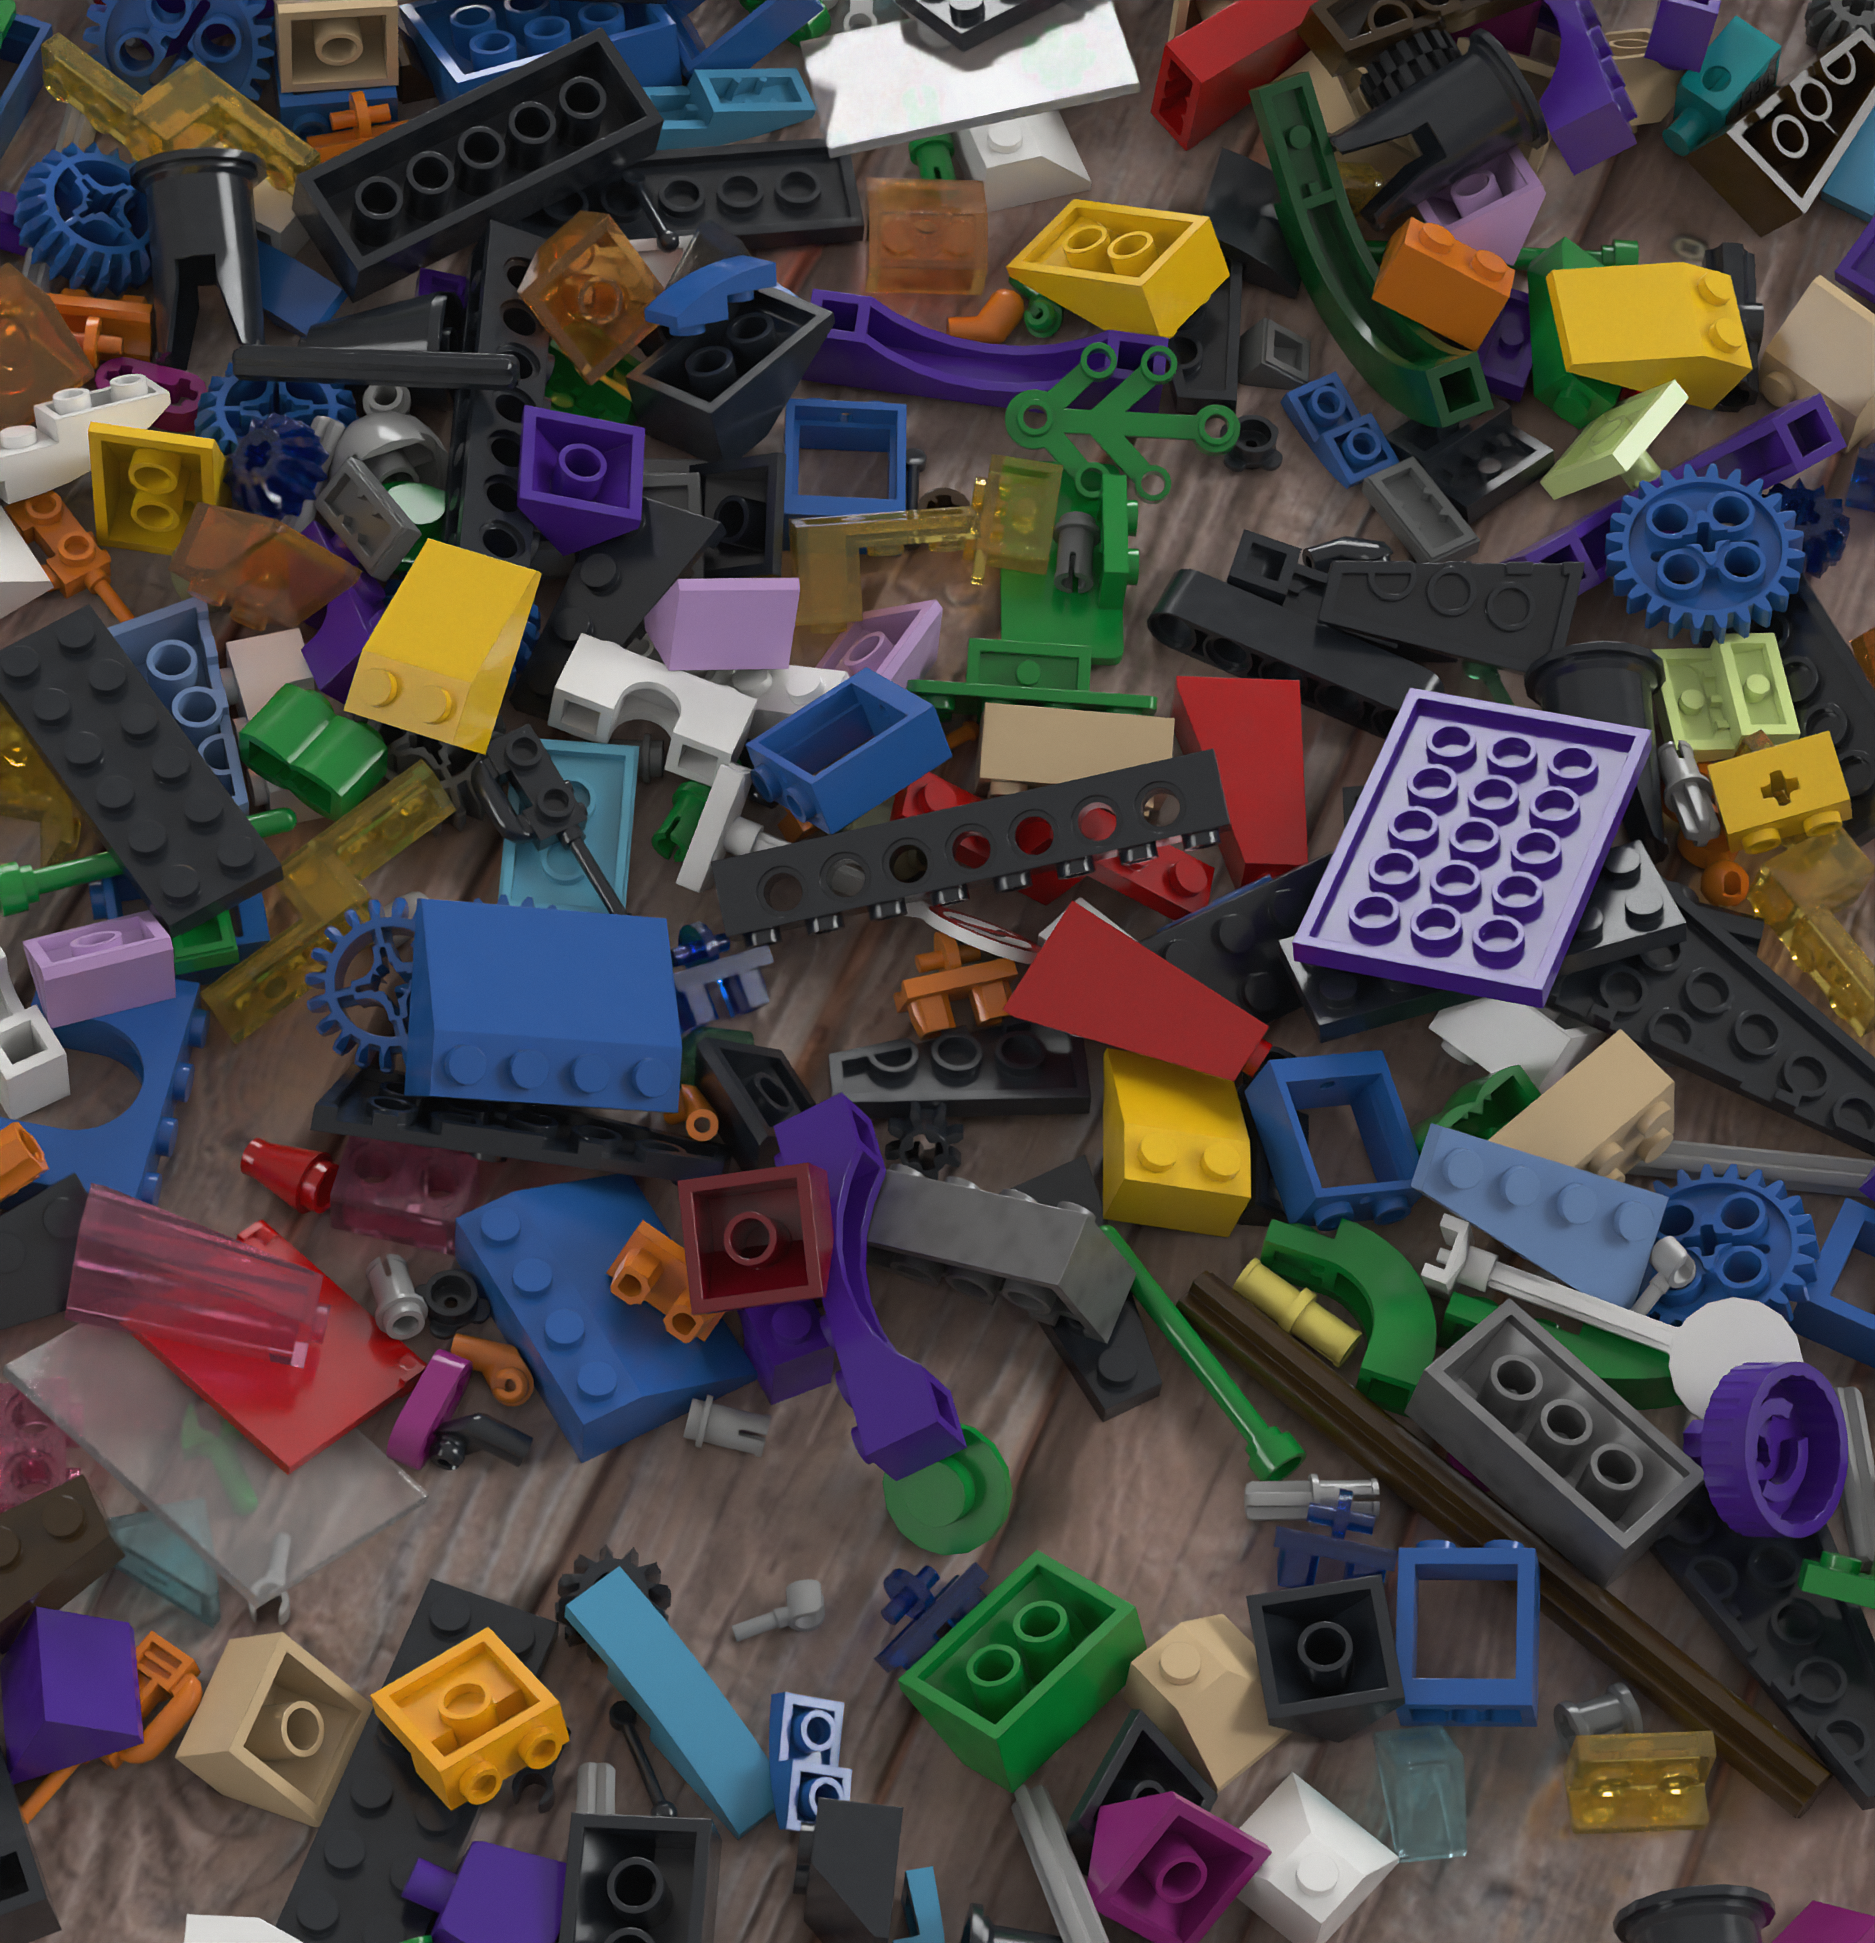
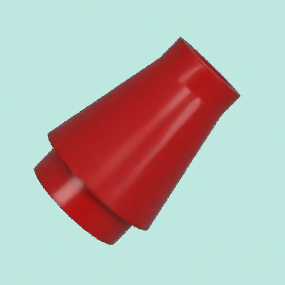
(292, 1173)

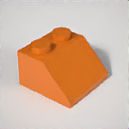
(1443, 282)

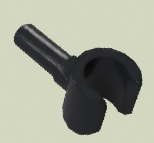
(540, 1777)

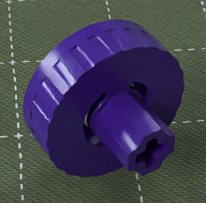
(1778, 1426)

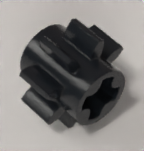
(936, 1130)

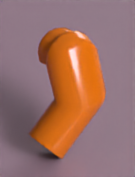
(993, 322)
(700, 1116)
(500, 1366)

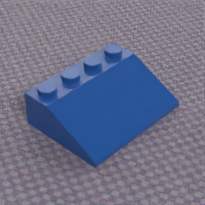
(483, 39)
(543, 1008)
(592, 1357)

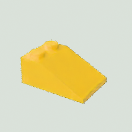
(1124, 265)
(1652, 327)
(150, 485)
(446, 646)
(1172, 1146)

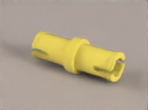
(1297, 1312)

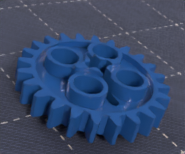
(146, 20)
(1704, 553)
(1772, 1252)

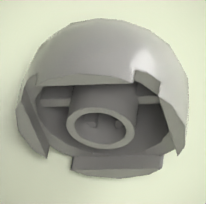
(394, 449)

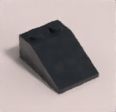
(729, 385)

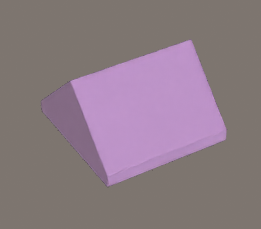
(1490, 205)
(725, 623)
(890, 641)
(102, 968)

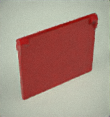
(294, 1409)

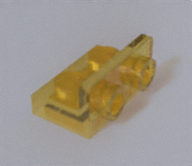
(1016, 516)
(1639, 1782)

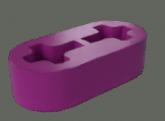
(176, 381)
(428, 1406)

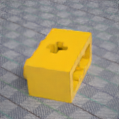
(1807, 774)

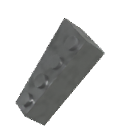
(999, 1245)

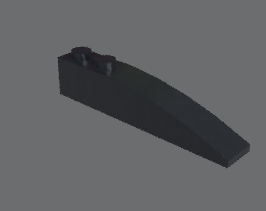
(640, 1879)

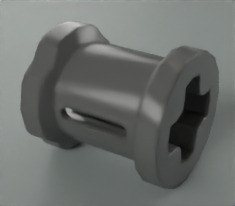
(1606, 1714)

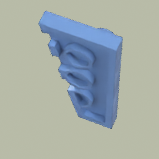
(1559, 1217)

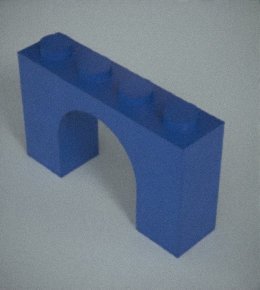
(126, 1152)

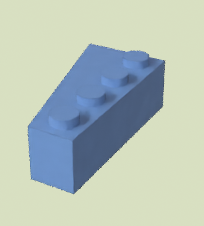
(181, 665)

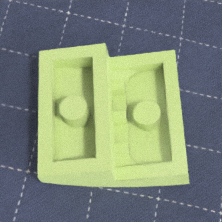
(1725, 695)

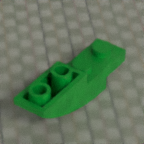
(1628, 1367)

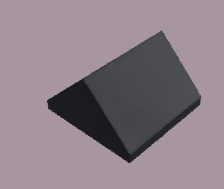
(749, 503)
(751, 1093)
(1326, 1657)
(1135, 1766)

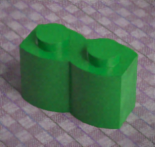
(313, 751)
(1482, 1105)

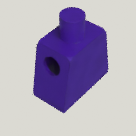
(491, 1896)

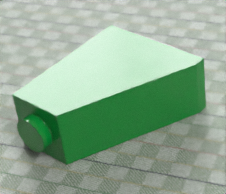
(1568, 394)

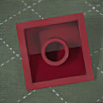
(757, 1237)

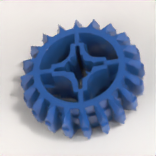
(91, 232)
(234, 403)
(366, 989)

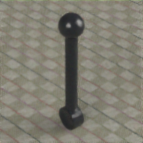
(633, 182)
(914, 466)
(623, 1718)

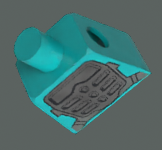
(1734, 74)

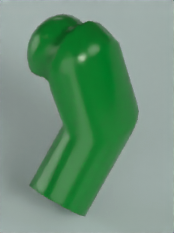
(1042, 315)

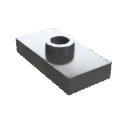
(1420, 513)
(367, 519)

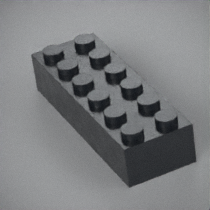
(476, 160)

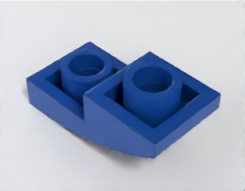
(705, 292)
(294, 293)
(1336, 432)
(805, 1757)

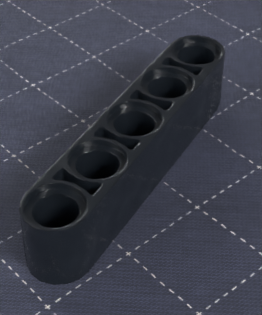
(1271, 642)

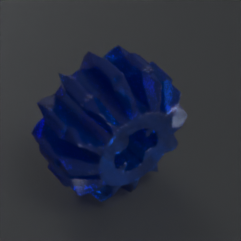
(276, 467)
(1821, 522)

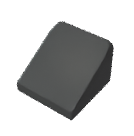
(1273, 357)

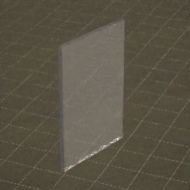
(913, 84)
(202, 1473)

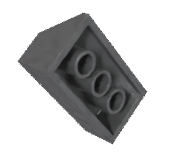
(1554, 1442)

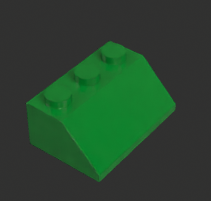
(1025, 1669)

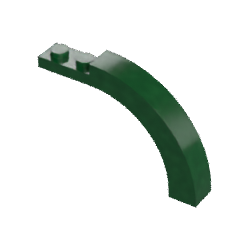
(1388, 349)

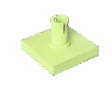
(1617, 443)

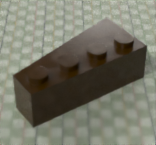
(1357, 31)
(1792, 137)
(52, 1552)

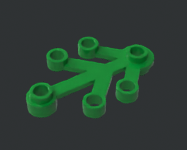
(1111, 423)

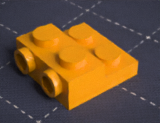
(472, 1719)

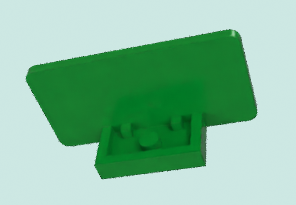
(1041, 613)
(1026, 676)

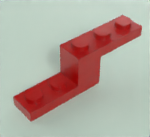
(1169, 884)

